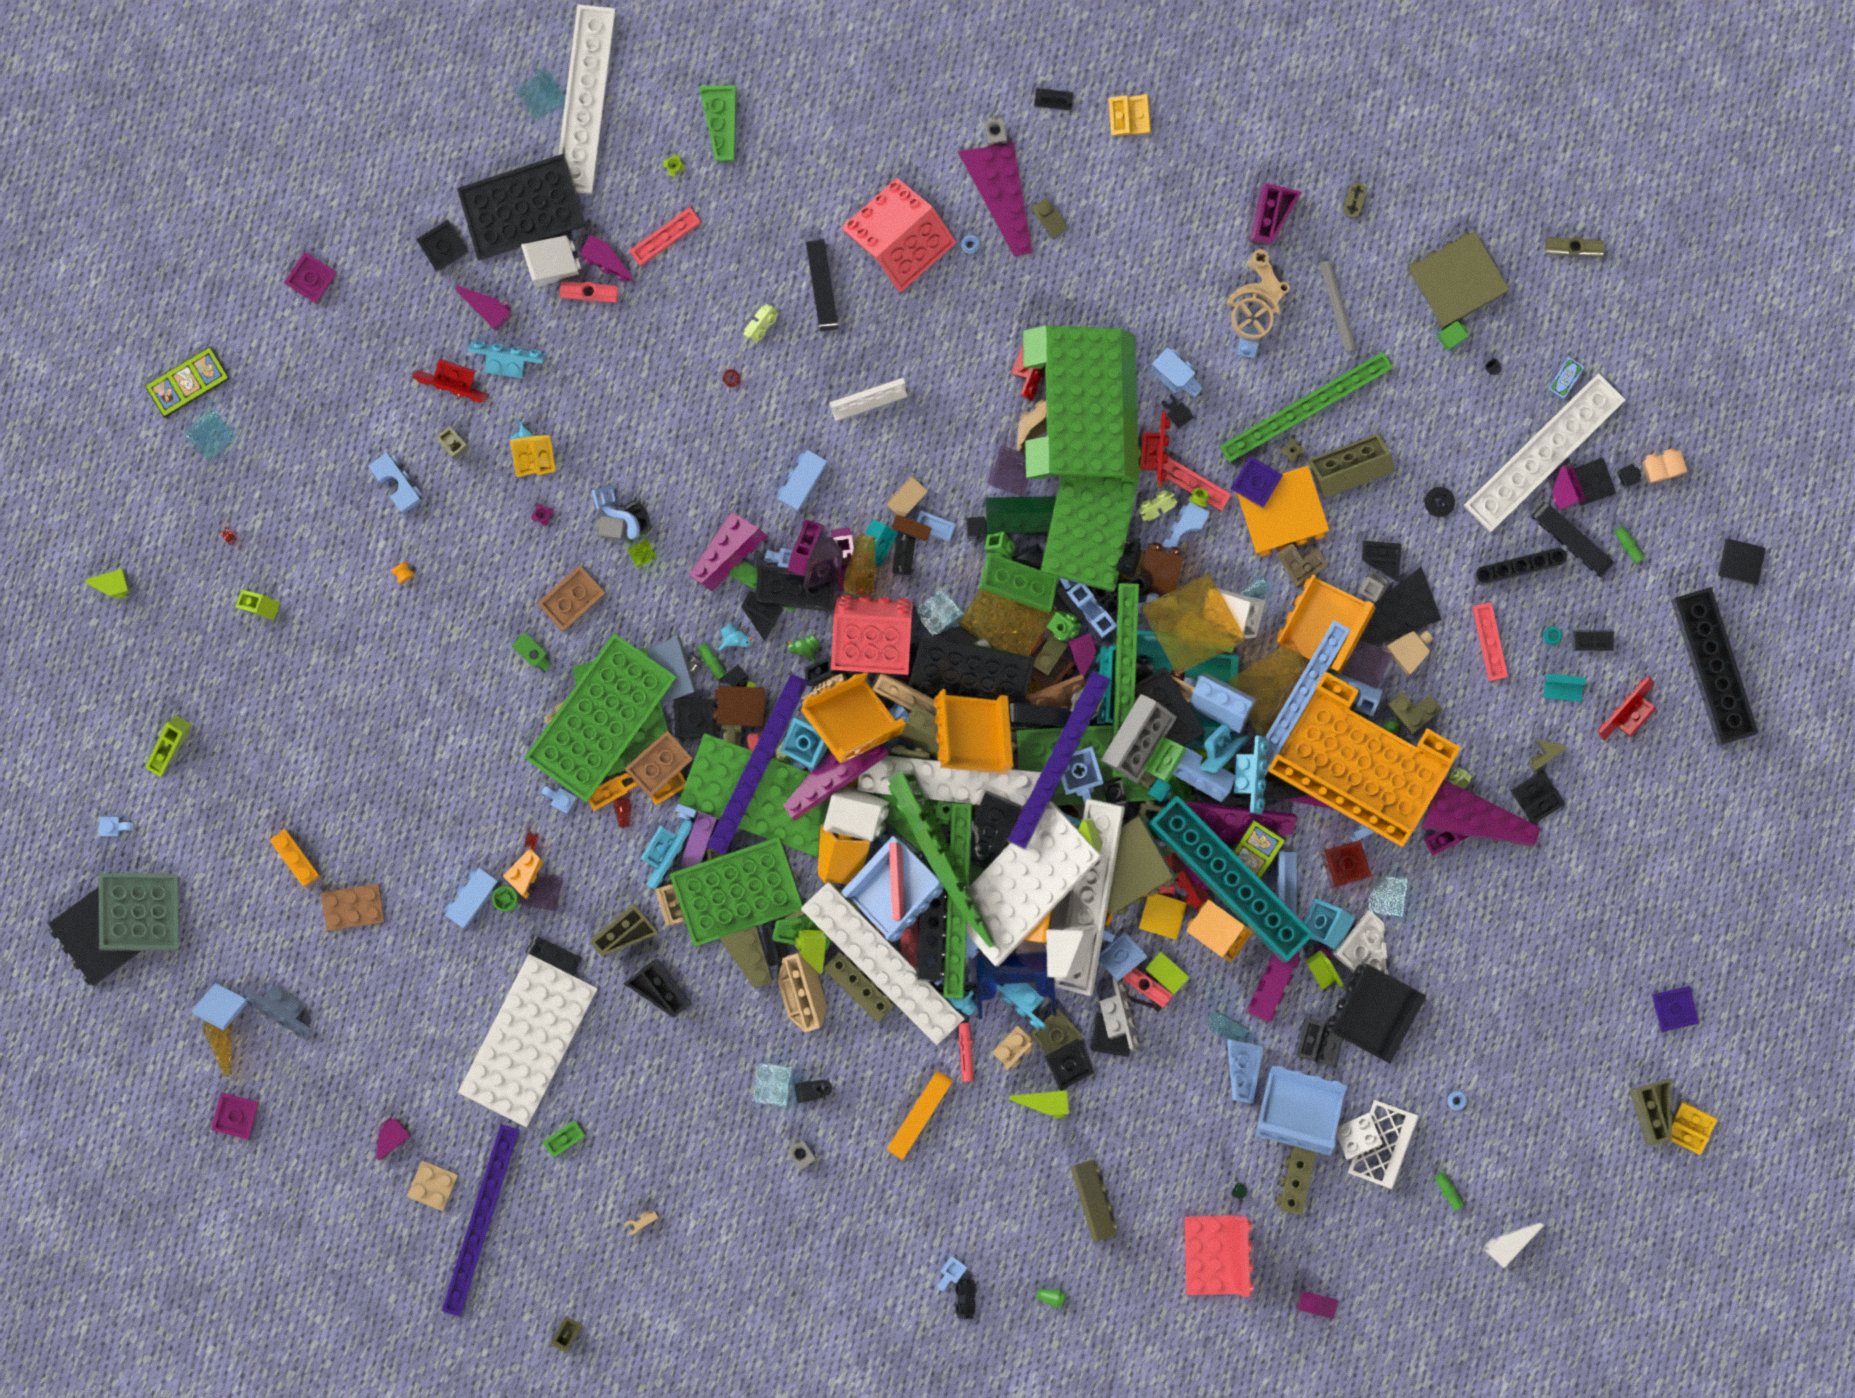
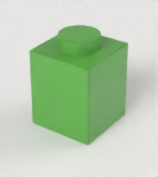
(1453, 335)

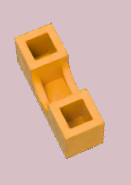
(295, 858)

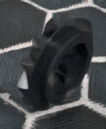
(1437, 493)

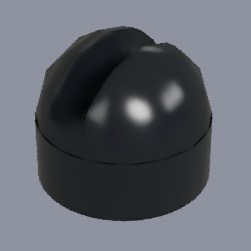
(1493, 367)

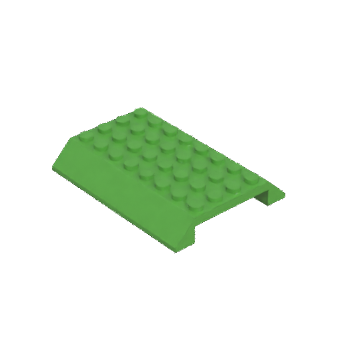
(1087, 402)

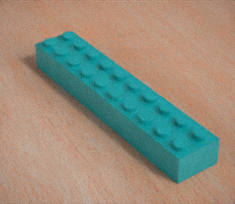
(1230, 879)

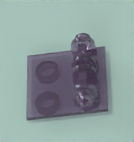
(1367, 664)
(543, 892)

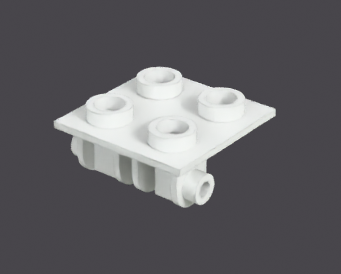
(1358, 1136)

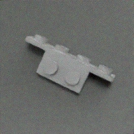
(1119, 1017)

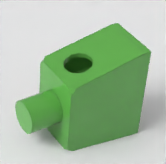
(524, 645)

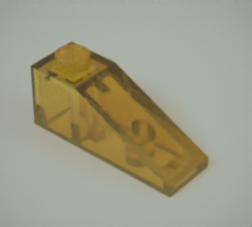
(861, 567)
(221, 1045)

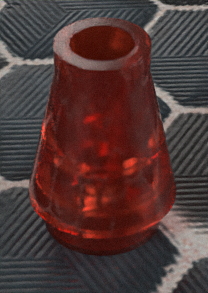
(623, 812)

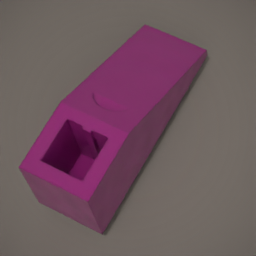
(600, 254)

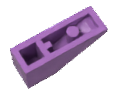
(698, 840)

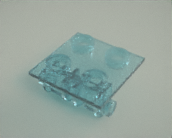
(540, 94)
(209, 434)
(937, 612)
(1388, 895)
(1227, 1027)
(772, 1084)

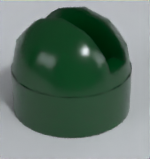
(1240, 1191)

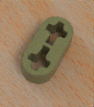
(1359, 201)

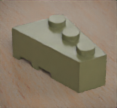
(625, 929)
(749, 955)
(1653, 1111)

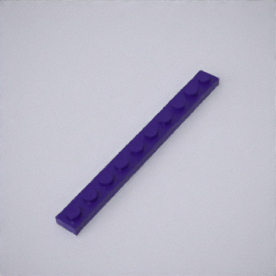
(1059, 760)
(757, 763)
(480, 1220)

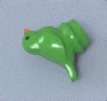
(805, 647)

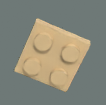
(432, 1185)

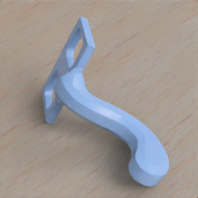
(633, 525)

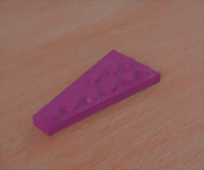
(998, 182)
(829, 778)
(1472, 816)
(1232, 822)

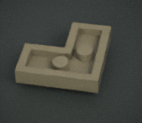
(1301, 568)

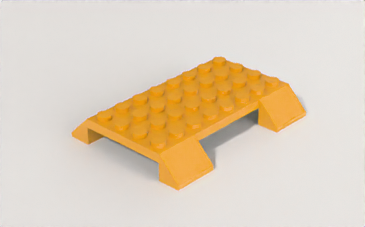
(1361, 765)

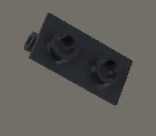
(1053, 99)
(904, 555)
(1130, 558)
(775, 950)
(964, 1308)

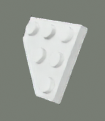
(1364, 944)

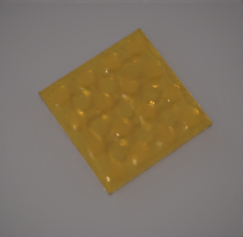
(1005, 622)
(1193, 624)
(1271, 684)

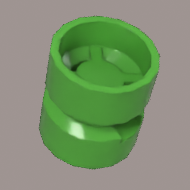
(505, 899)

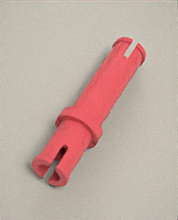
(966, 1052)

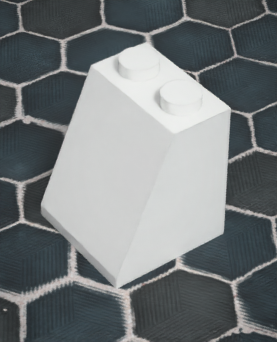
(551, 260)
(1245, 610)
(856, 814)
(1068, 949)

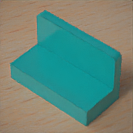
(884, 539)
(1563, 687)

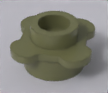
(1297, 450)

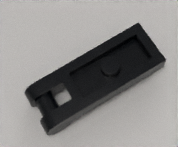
(554, 955)

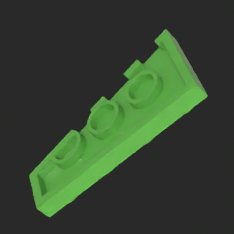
(720, 112)

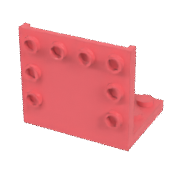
(900, 233)
(871, 634)
(1218, 1255)

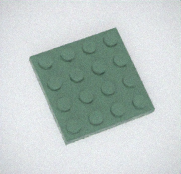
(138, 912)

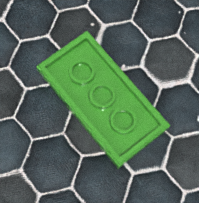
(1018, 582)

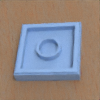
(1121, 956)
(219, 1006)

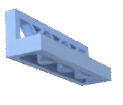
(1287, 879)

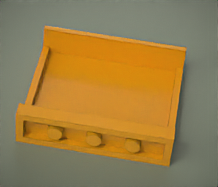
(1288, 516)
(1314, 614)
(851, 718)
(973, 733)

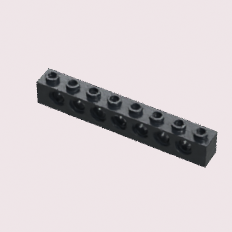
(923, 971)

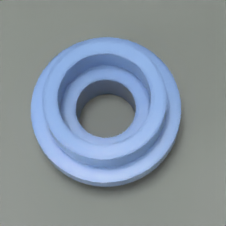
(966, 239)
(1463, 1100)

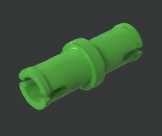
(1629, 544)
(711, 661)
(1448, 1191)

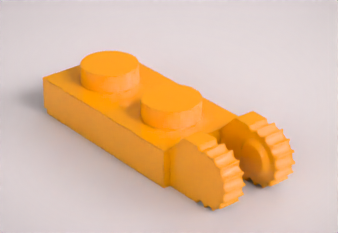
(610, 791)

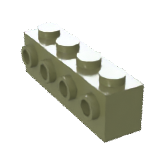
(858, 987)
(1296, 1180)

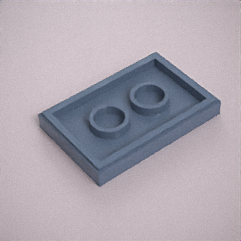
(673, 659)

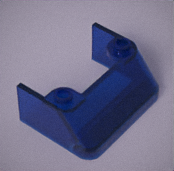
(1014, 969)

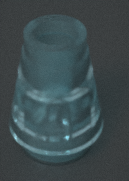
(1256, 588)

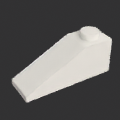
(1507, 1246)

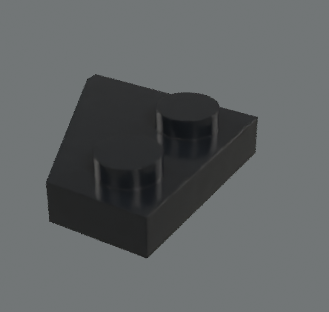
(1383, 557)
(761, 615)

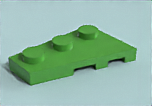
(788, 930)

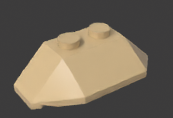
(1032, 425)
(802, 993)

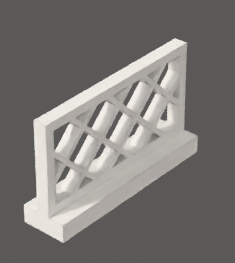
(868, 399)
(1399, 1150)

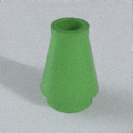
(1052, 1297)

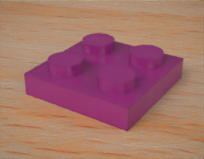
(310, 278)
(235, 1116)

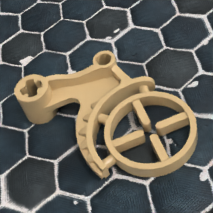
(1268, 289)

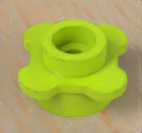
(675, 159)
(1199, 497)

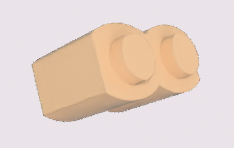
(1664, 466)

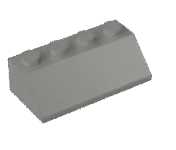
(1138, 738)

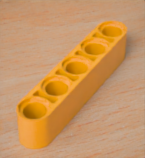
(919, 1115)

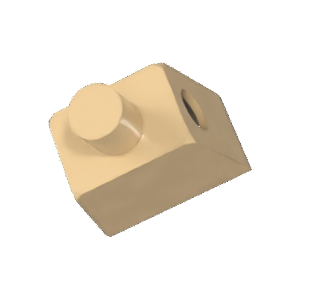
(1410, 650)

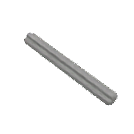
(1337, 306)

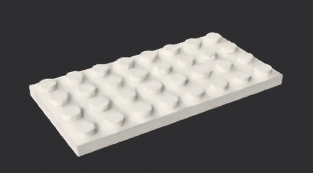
(1029, 883)
(527, 1040)

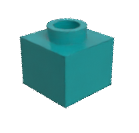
(1160, 790)

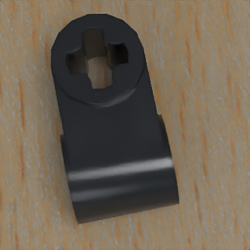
(637, 510)
(809, 1090)

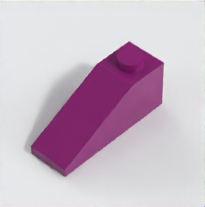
(487, 307)
(844, 539)
(804, 545)

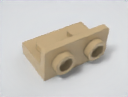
(1013, 1046)

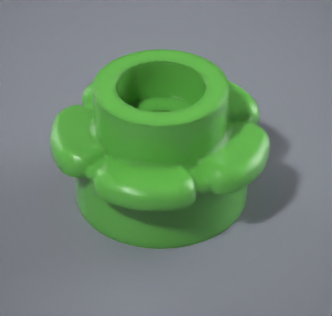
(1391, 726)

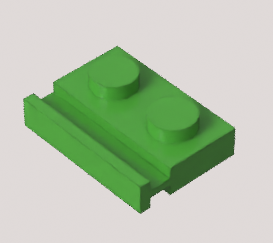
(1165, 759)

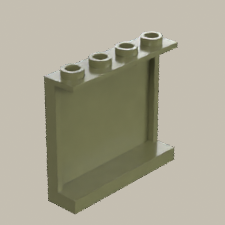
(1458, 279)
(1138, 867)

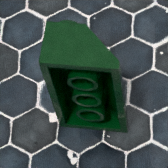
(1019, 515)

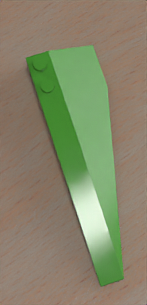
(936, 849)

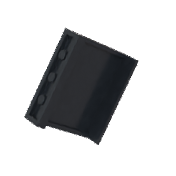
(79, 936)
(1375, 1012)

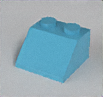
(804, 743)
(1328, 924)

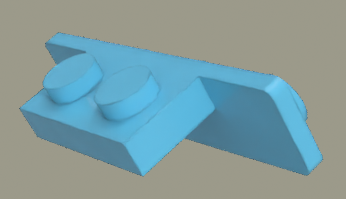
(505, 360)
(1221, 748)
(1251, 774)
(663, 850)
(1025, 1000)

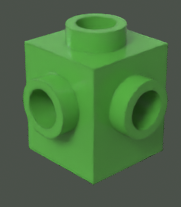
(1000, 545)
(1064, 626)
(942, 817)

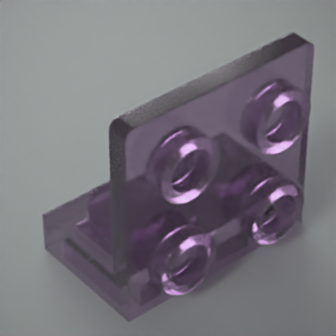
(1009, 472)

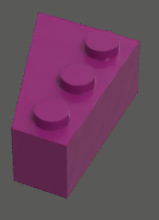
(1271, 211)

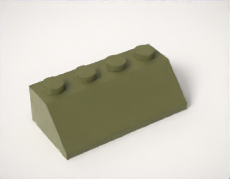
(1351, 465)
(921, 729)
(1093, 1201)

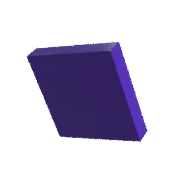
(1256, 482)
(1675, 1008)

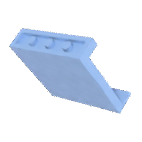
(872, 890)
(1300, 1110)

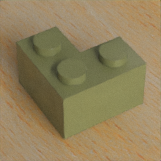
(1410, 716)

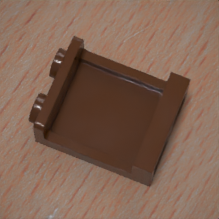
(1164, 566)
(1062, 668)
(739, 706)

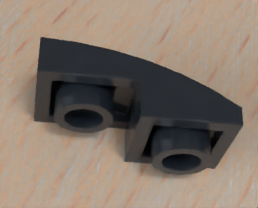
(1030, 556)
(1115, 795)

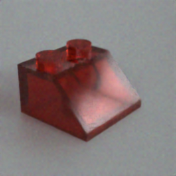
(1345, 864)

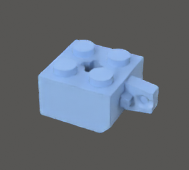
(1175, 373)
(1090, 777)

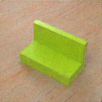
(1323, 970)
(1167, 973)

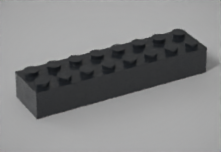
(1714, 666)

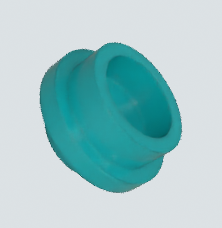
(1552, 636)

